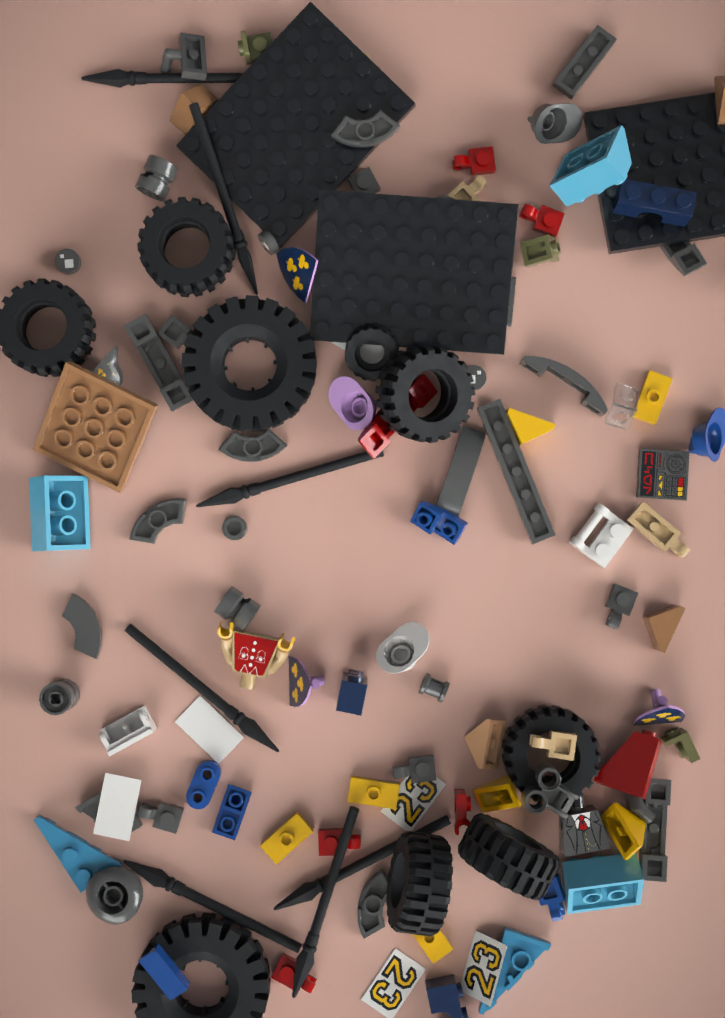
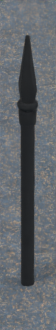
(121, 78)
(240, 244)
(235, 494)
(247, 725)
(159, 878)
(310, 890)
(305, 959)

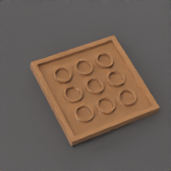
(95, 426)

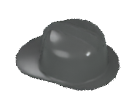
(556, 122)

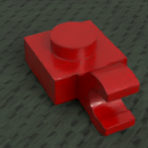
(479, 161)
(546, 219)
(462, 805)
(329, 839)
(285, 973)

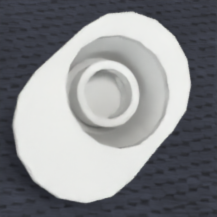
(403, 648)

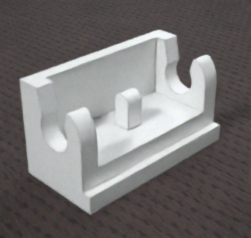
(127, 730)

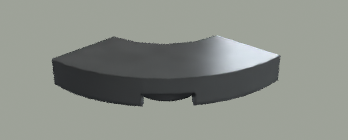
(365, 132)
(253, 448)
(157, 518)
(85, 624)
(371, 904)

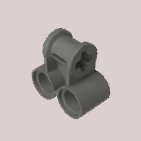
(553, 794)

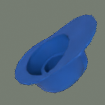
(709, 437)

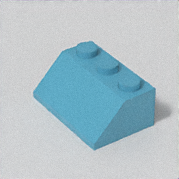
(593, 167)
(59, 513)
(602, 883)

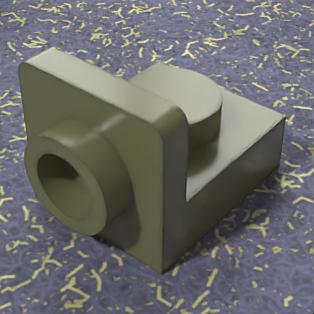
(253, 45)
(540, 250)
(685, 745)

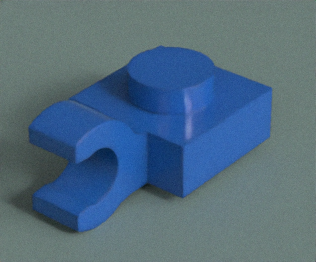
(554, 897)

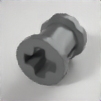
(434, 687)

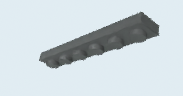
(516, 471)

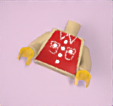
(253, 653)

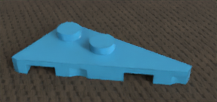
(75, 853)
(519, 957)

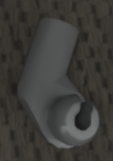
(638, 807)

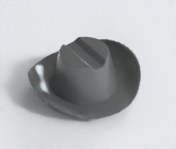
(114, 894)

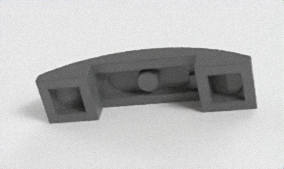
(684, 257)
(159, 362)
(592, 398)
(461, 470)
(652, 853)

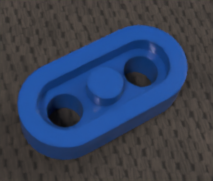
(203, 785)

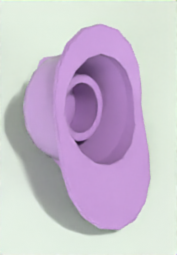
(352, 402)

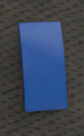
(437, 520)
(231, 812)

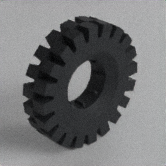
(245, 321)
(214, 942)

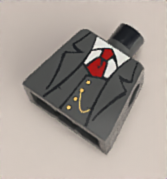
(582, 830)

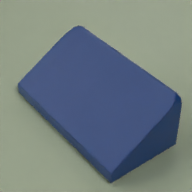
(164, 972)

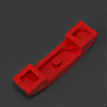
(377, 433)

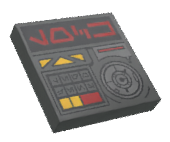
(662, 474)

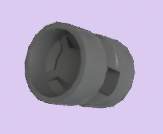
(156, 178)
(237, 608)
(59, 696)

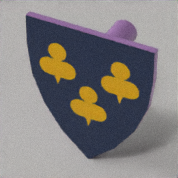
(298, 270)
(301, 683)
(661, 713)

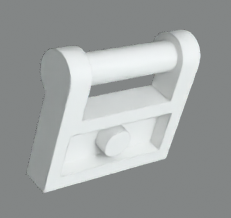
(606, 541)

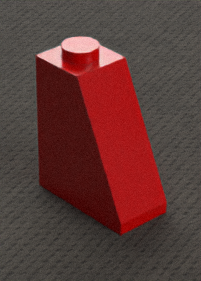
(632, 765)

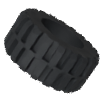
(169, 221)
(20, 309)
(454, 397)
(542, 720)
(508, 856)
(419, 883)

